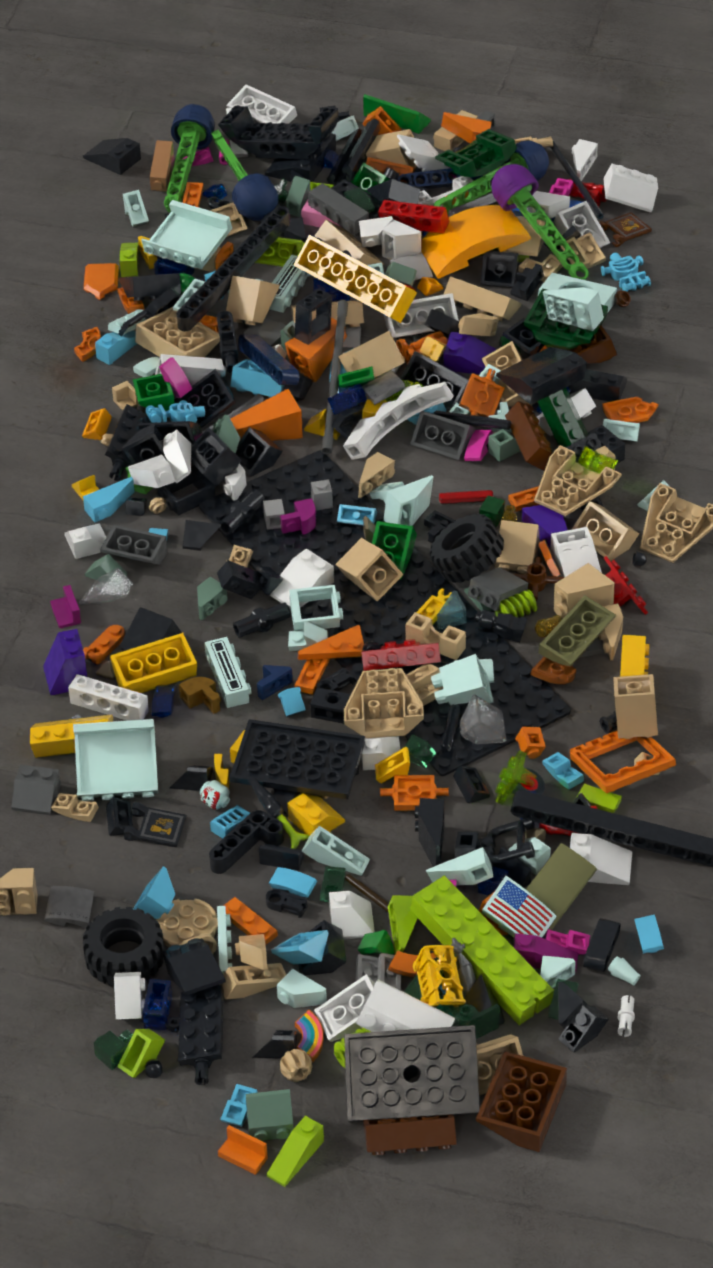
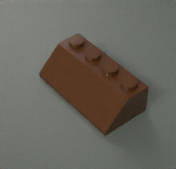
(529, 435)
(409, 1134)

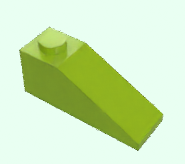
(129, 259)
(401, 920)
(296, 1151)

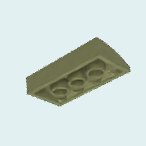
(576, 632)
(561, 880)

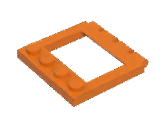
(625, 776)

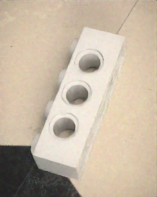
(108, 698)

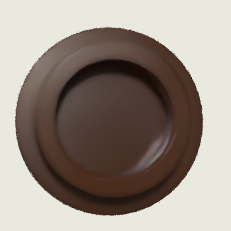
(622, 298)

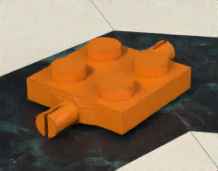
(482, 395)
(410, 788)

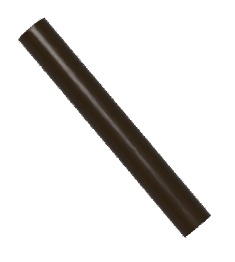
(367, 892)

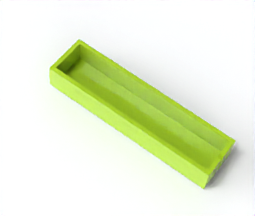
(506, 972)

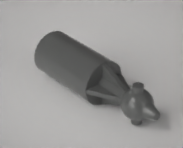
(464, 967)

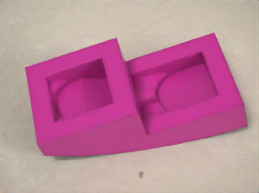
(202, 157)
(562, 187)
(175, 375)
(477, 445)
(574, 940)

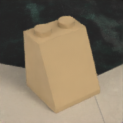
(386, 148)
(250, 299)
(520, 546)
(369, 569)
(582, 582)
(635, 706)

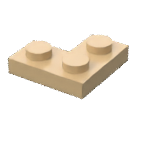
(549, 265)

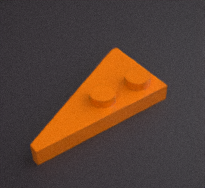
(342, 645)

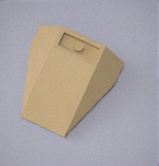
(569, 484)
(674, 524)
(383, 704)

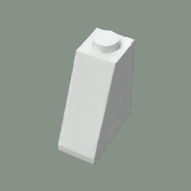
(152, 472)

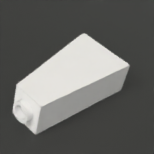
(194, 367)

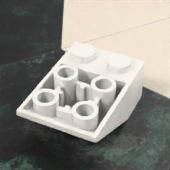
(422, 152)
(573, 550)

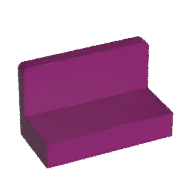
(66, 609)

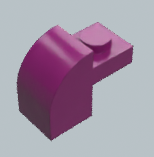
(302, 519)

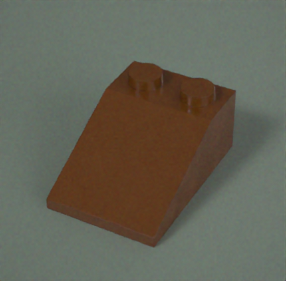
(598, 350)

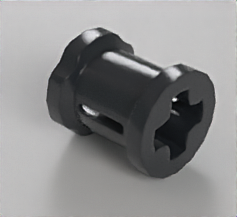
(608, 723)

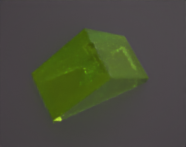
(595, 460)

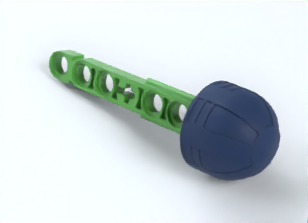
(192, 131)
(528, 154)
(253, 193)

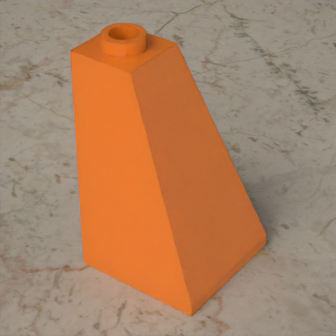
(313, 358)
(275, 417)

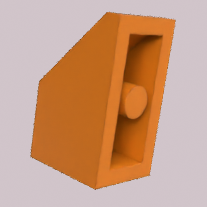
(387, 124)

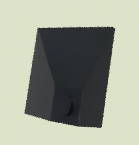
(211, 393)

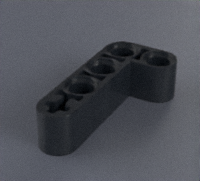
(243, 837)

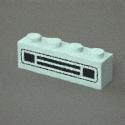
(289, 281)
(227, 672)

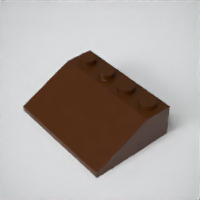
(522, 1099)

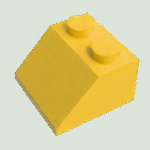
(312, 811)

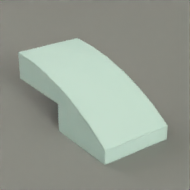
(146, 367)

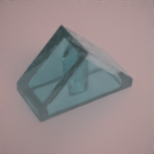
(452, 612)

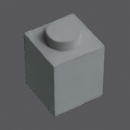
(322, 494)
(272, 513)

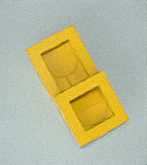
(221, 774)

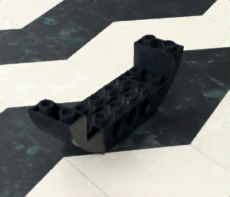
(278, 139)

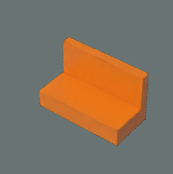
(243, 1150)

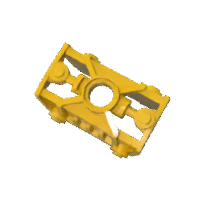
(430, 977)

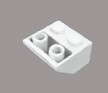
(400, 240)

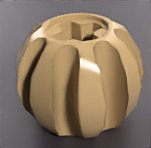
(296, 1065)

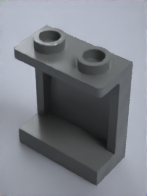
(495, 586)

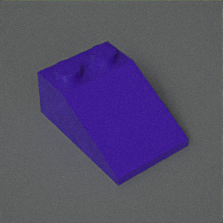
(465, 353)

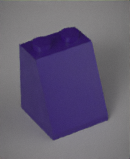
(64, 662)

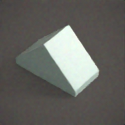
(556, 968)

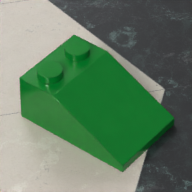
(396, 542)

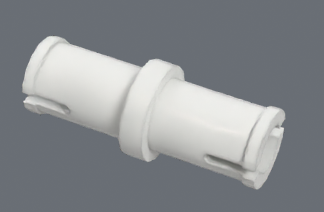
(626, 1016)

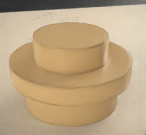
(157, 505)

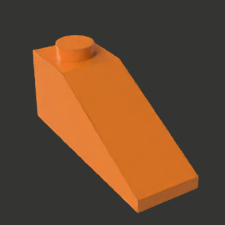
(464, 126)

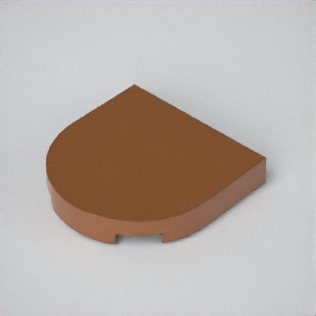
(553, 672)

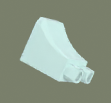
(462, 681)

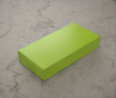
(603, 801)

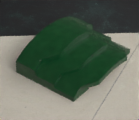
(480, 155)
(554, 332)

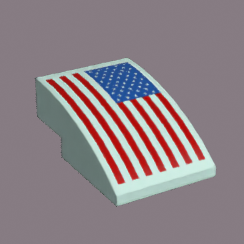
(518, 910)

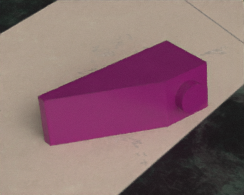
(533, 949)

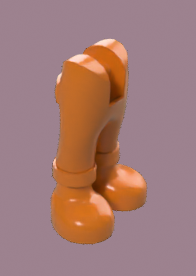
(408, 350)

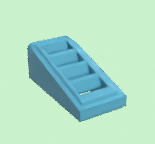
(217, 824)

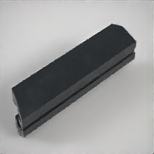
(354, 153)

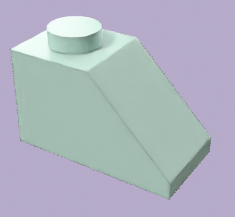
(542, 855)
(300, 991)

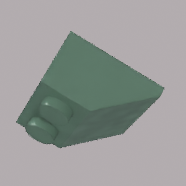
(269, 1114)

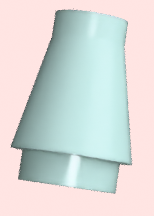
(622, 969)

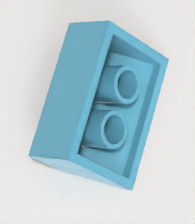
(250, 377)

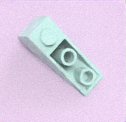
(466, 869)

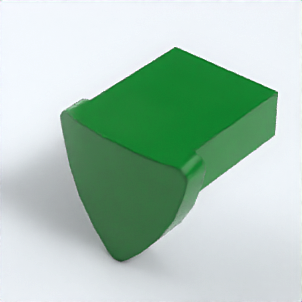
(376, 942)

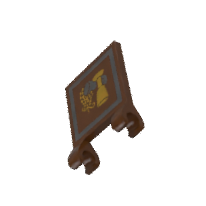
(625, 227)

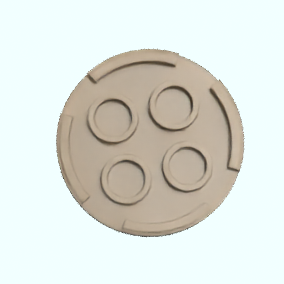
(187, 921)

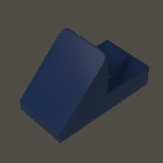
(273, 680)

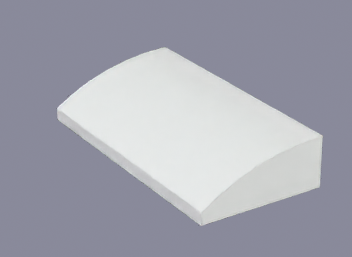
(263, 106)

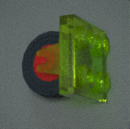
(518, 778)

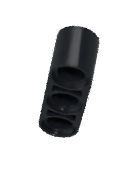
(601, 945)

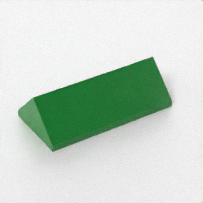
(402, 116)

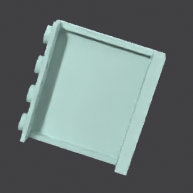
(188, 235)
(116, 759)

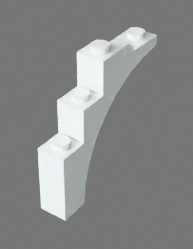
(391, 414)

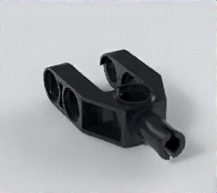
(227, 344)

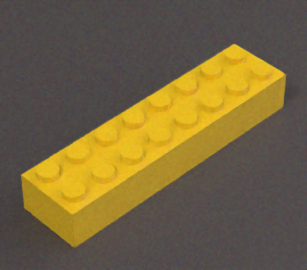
(355, 278)

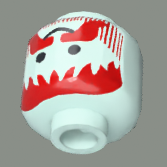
(214, 794)

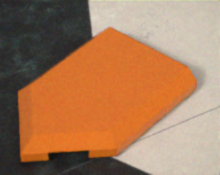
(101, 279)
(629, 410)

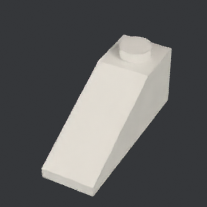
(584, 156)
(178, 454)

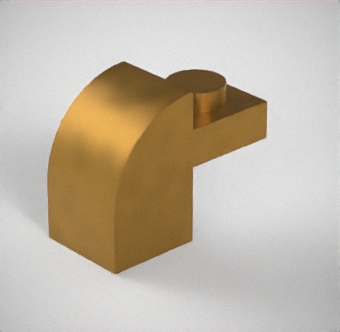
(198, 691)

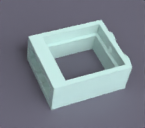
(314, 594)

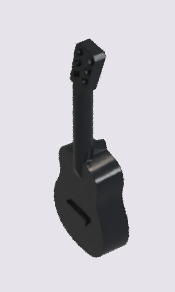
(162, 303)

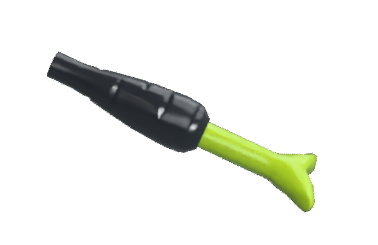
(275, 810)

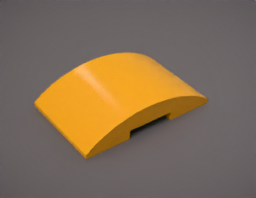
(471, 235)

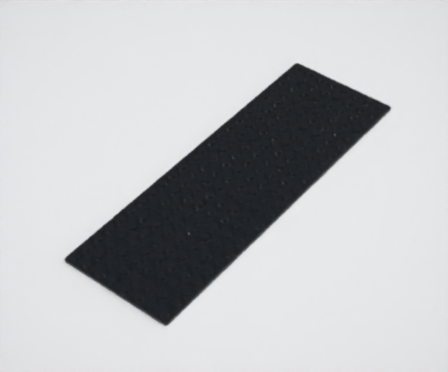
(520, 697)

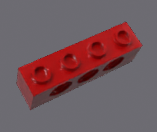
(417, 216)

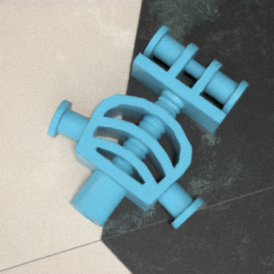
(626, 272)
(177, 412)

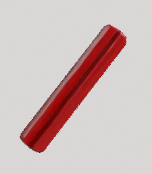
(466, 496)

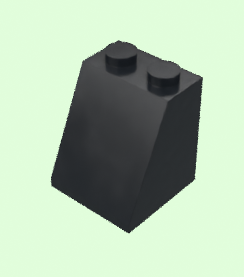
(148, 628)

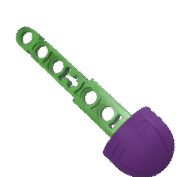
(514, 189)

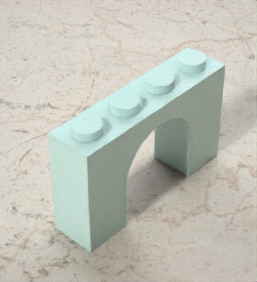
(559, 281)

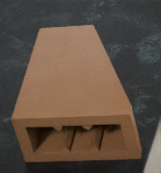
(162, 165)

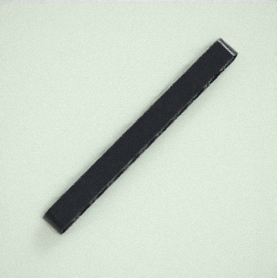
(235, 265)
(613, 827)

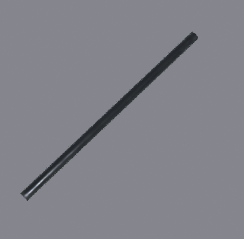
(577, 181)

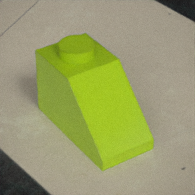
(142, 1047)

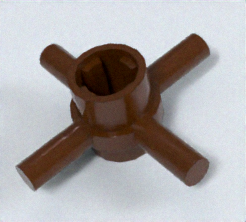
(537, 577)

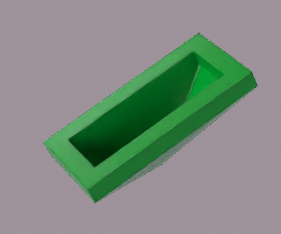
(356, 377)

